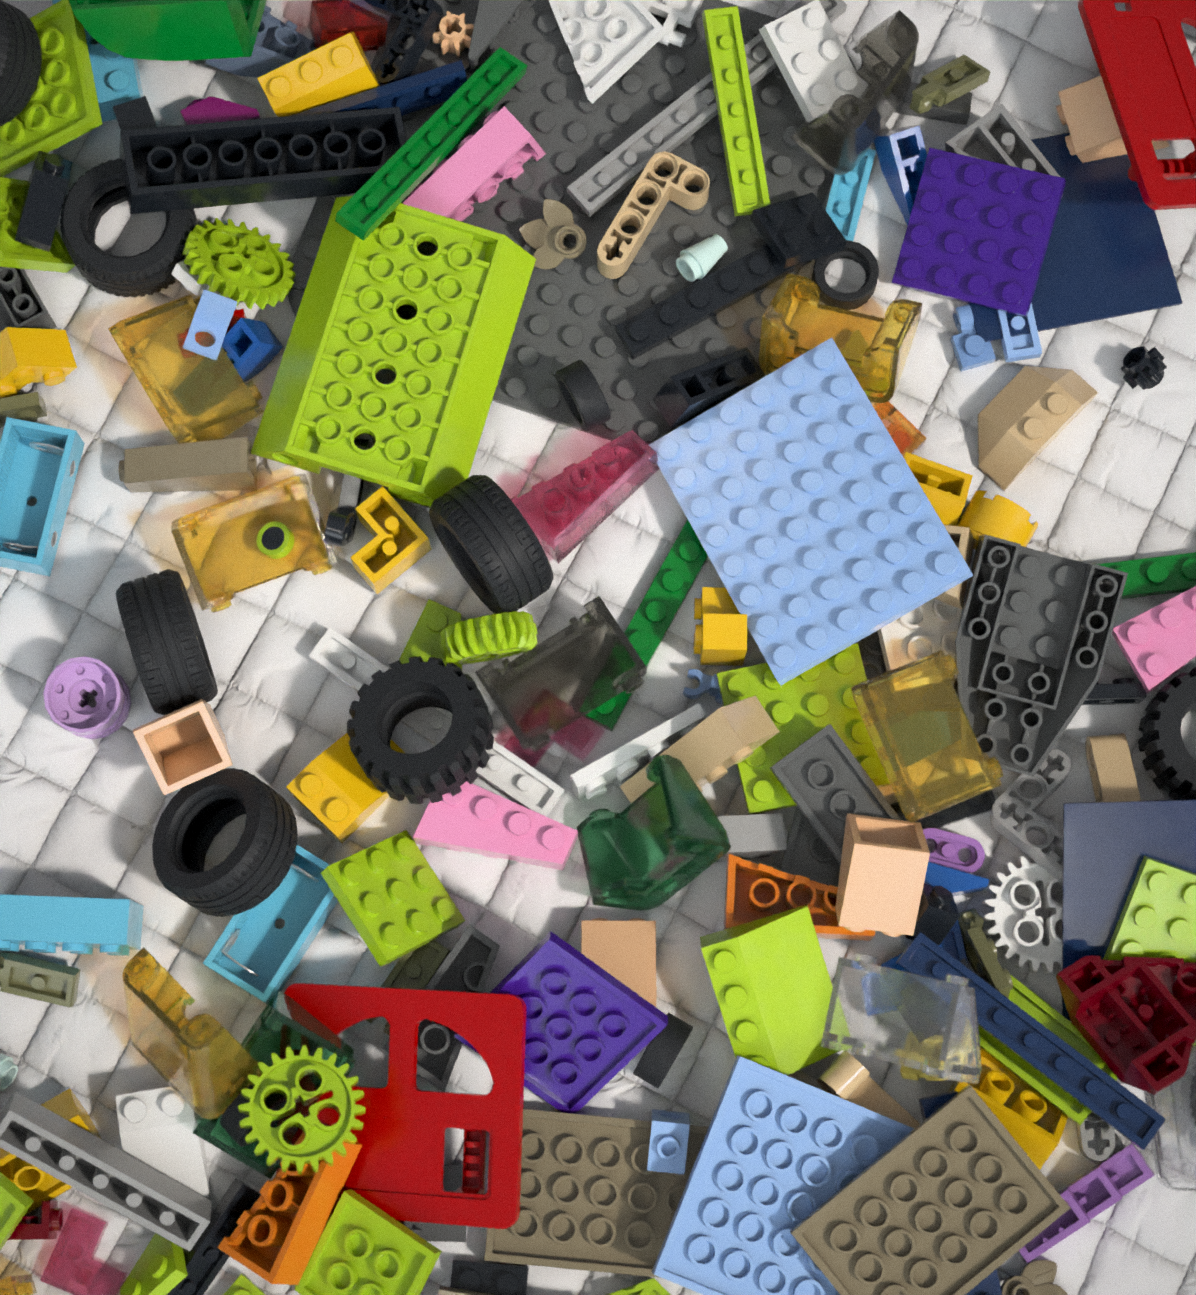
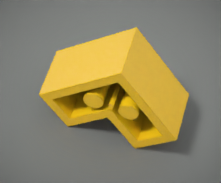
(33, 357)
(395, 544)
(722, 631)

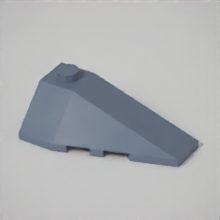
(274, 47)

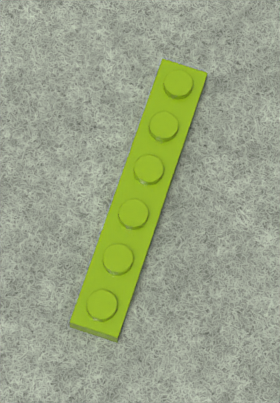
(735, 109)

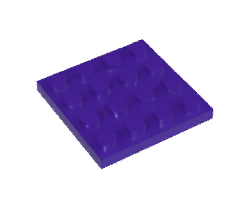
(978, 231)
(577, 1023)

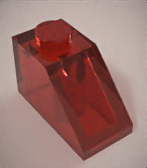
(339, 17)

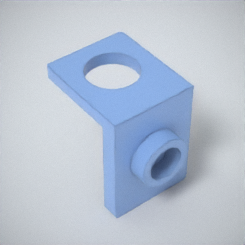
(213, 317)
(668, 1141)

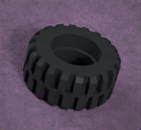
(401, 692)
(1163, 737)

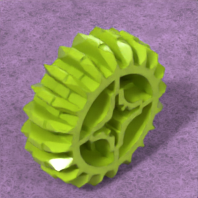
(488, 638)

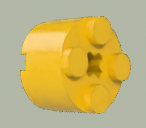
(997, 519)

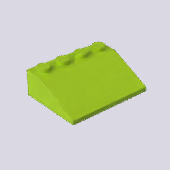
(772, 989)

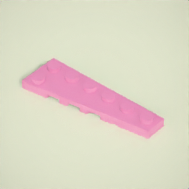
(1160, 639)

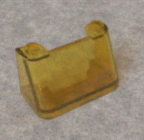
(870, 344)
(190, 391)
(222, 546)
(925, 736)
(191, 1054)

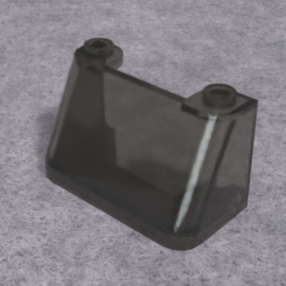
(852, 123)
(563, 677)

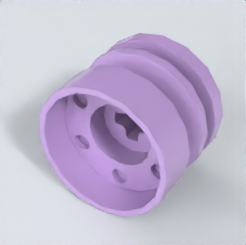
(67, 702)

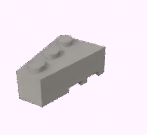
(1000, 140)

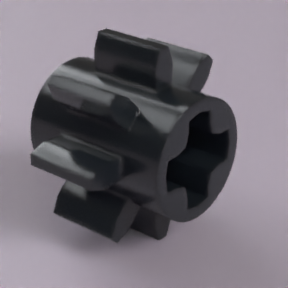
(1143, 367)

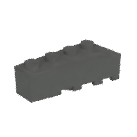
(462, 970)

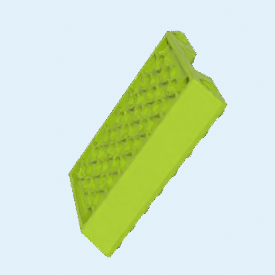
(442, 358)

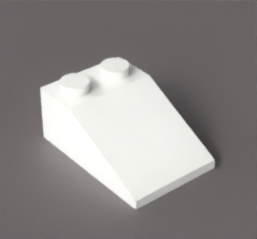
(158, 1132)

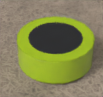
(275, 540)

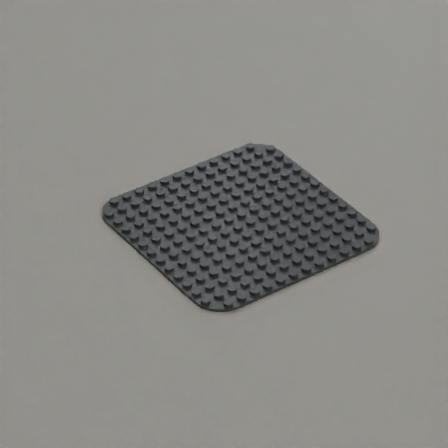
(573, 307)

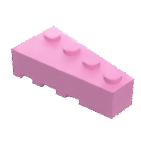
(477, 168)
(495, 828)

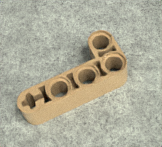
(644, 216)
(1111, 768)
(852, 1082)

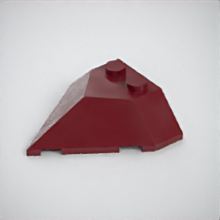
(1135, 1015)

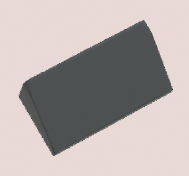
(953, 112)

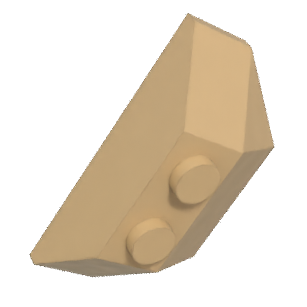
(1027, 419)

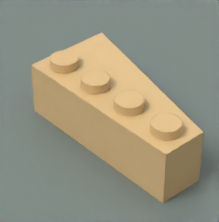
(714, 744)

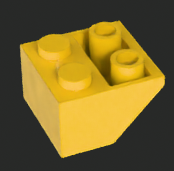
(942, 485)

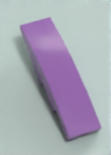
(1092, 1195)

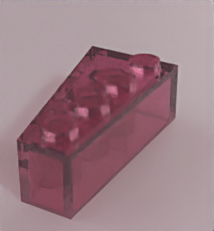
(586, 493)

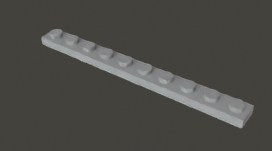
(671, 126)

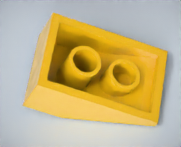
(338, 789)

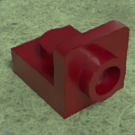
(51, 1223)

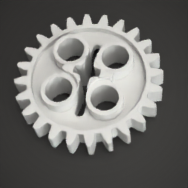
(1008, 915)

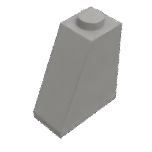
(755, 835)

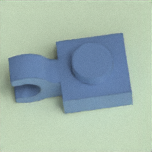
(968, 347)
(708, 684)

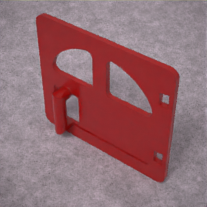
(1149, 89)
(406, 1126)

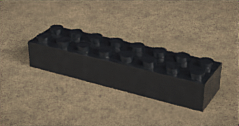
(256, 159)

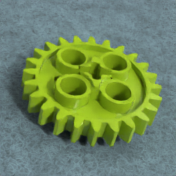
(239, 263)
(319, 1139)

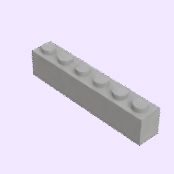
(103, 1171)

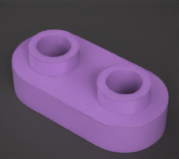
(947, 848)

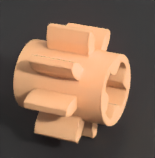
(453, 34)

